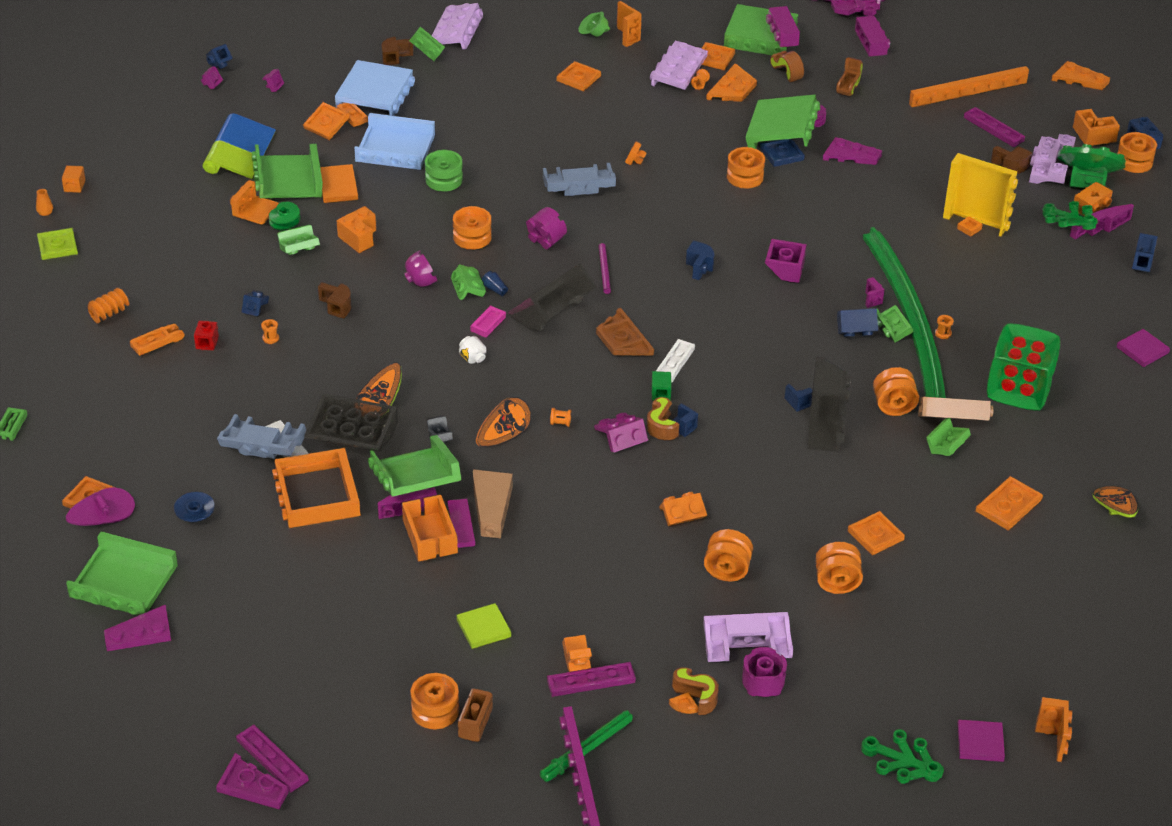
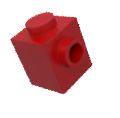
(206, 335)

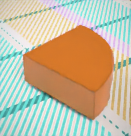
(684, 704)

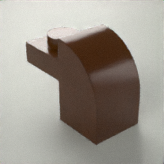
(393, 49)
(1017, 160)
(337, 299)

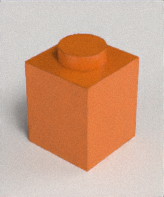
(73, 179)

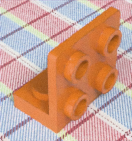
(629, 23)
(1054, 719)

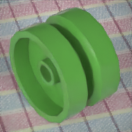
(443, 170)

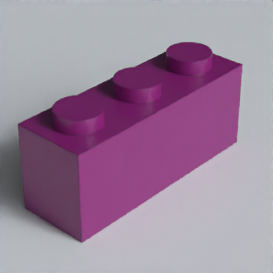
(783, 26)
(872, 36)

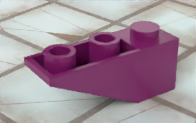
(392, 506)

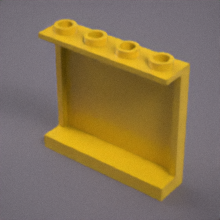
(980, 192)

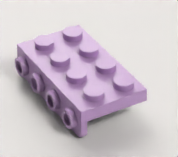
(458, 24)
(678, 65)

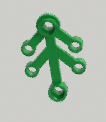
(1070, 219)
(927, 768)

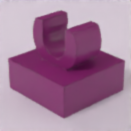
(211, 77)
(274, 80)

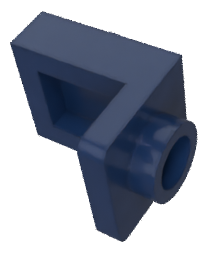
(253, 301)

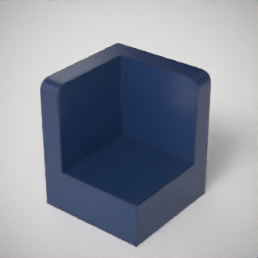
(798, 399)
(686, 419)

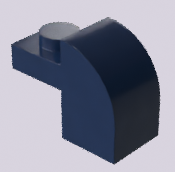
(1144, 252)
(701, 258)

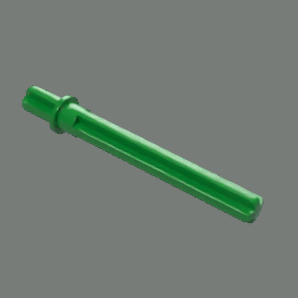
(559, 764)

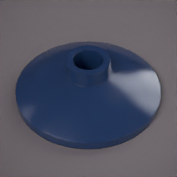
(194, 506)

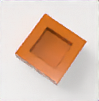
(969, 226)

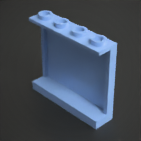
(376, 86)
(396, 141)

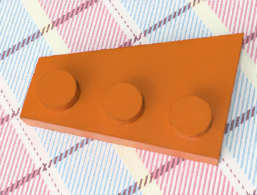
(1077, 74)

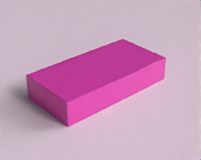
(488, 321)

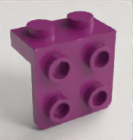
(623, 431)

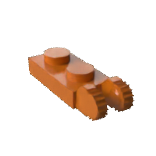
(156, 339)

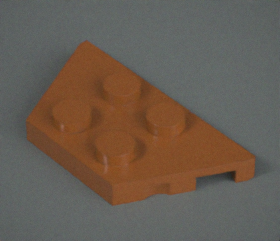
(623, 336)

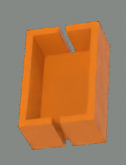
(433, 531)

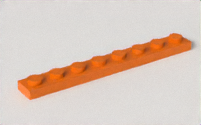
(968, 86)

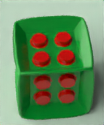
(1023, 366)

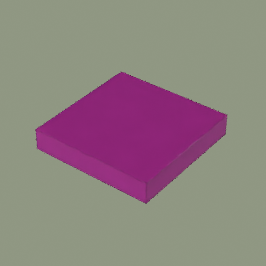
(1143, 347)
(980, 740)

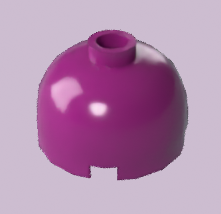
(419, 270)

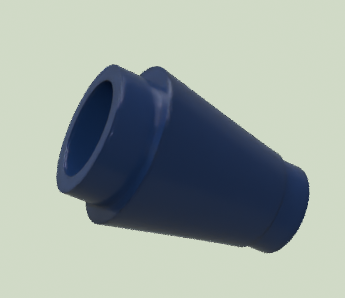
(493, 282)

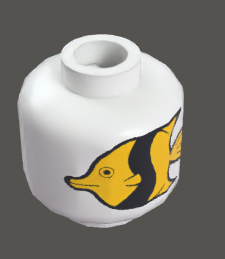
(472, 349)

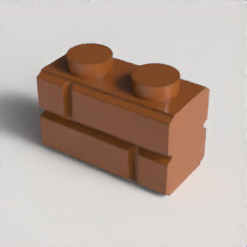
(475, 715)

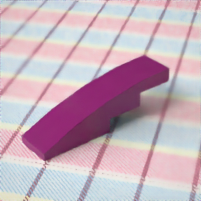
(1107, 219)

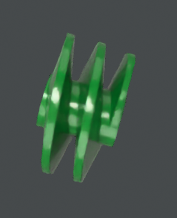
(284, 216)

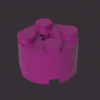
(546, 227)
(764, 672)

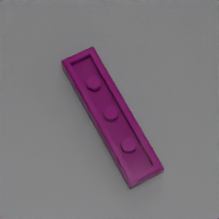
(994, 127)
(591, 679)
(272, 758)

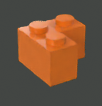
(1094, 129)
(357, 229)

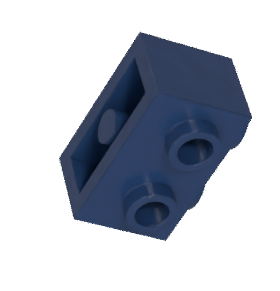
(1145, 126)
(857, 321)

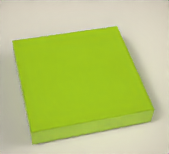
(57, 243)
(483, 626)

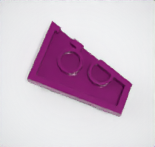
(847, 150)
(139, 631)
(250, 784)

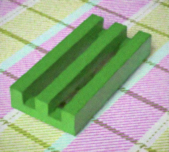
(14, 423)

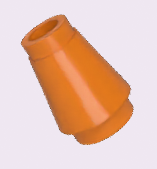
(43, 203)

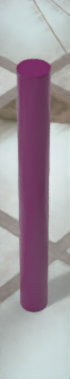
(604, 268)

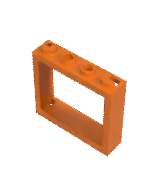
(311, 463)

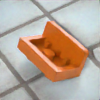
(683, 509)

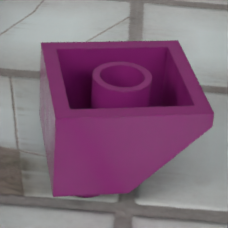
(786, 259)

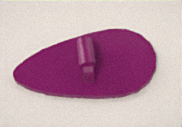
(102, 508)

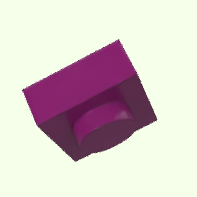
(874, 293)

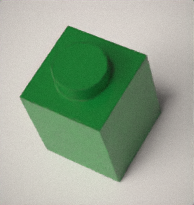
(661, 384)

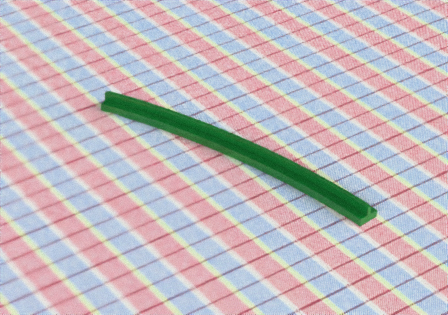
(912, 311)

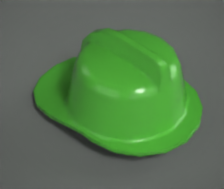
(594, 24)

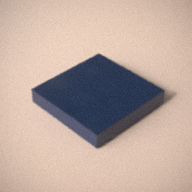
(782, 152)

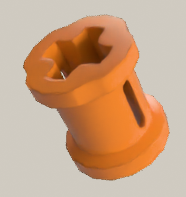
(701, 77)
(944, 327)
(270, 331)
(554, 413)

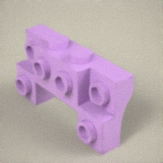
(1045, 159)
(746, 631)

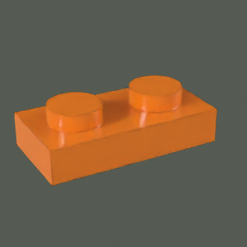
(356, 115)

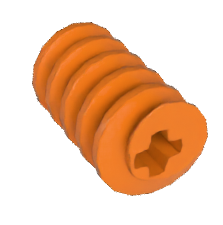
(107, 304)

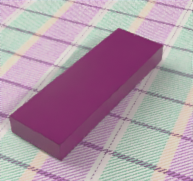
(461, 520)

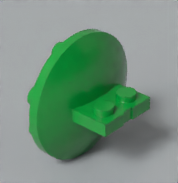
(1090, 164)

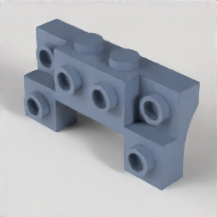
(579, 180)
(261, 440)

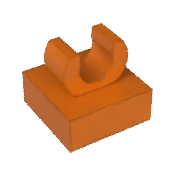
(635, 153)

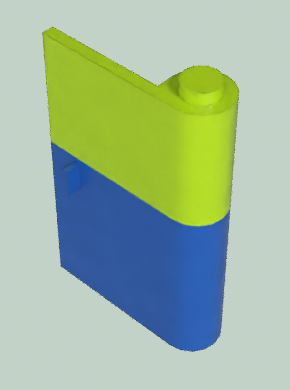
(235, 145)

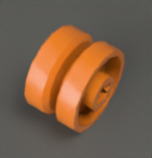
(1138, 151)
(745, 167)
(472, 227)
(896, 391)
(728, 555)
(839, 567)
(434, 701)

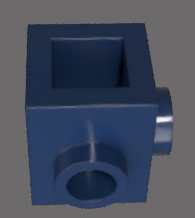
(219, 57)

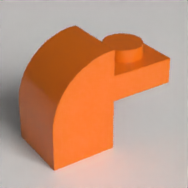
(576, 653)

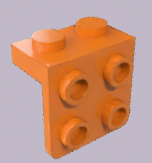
(249, 206)

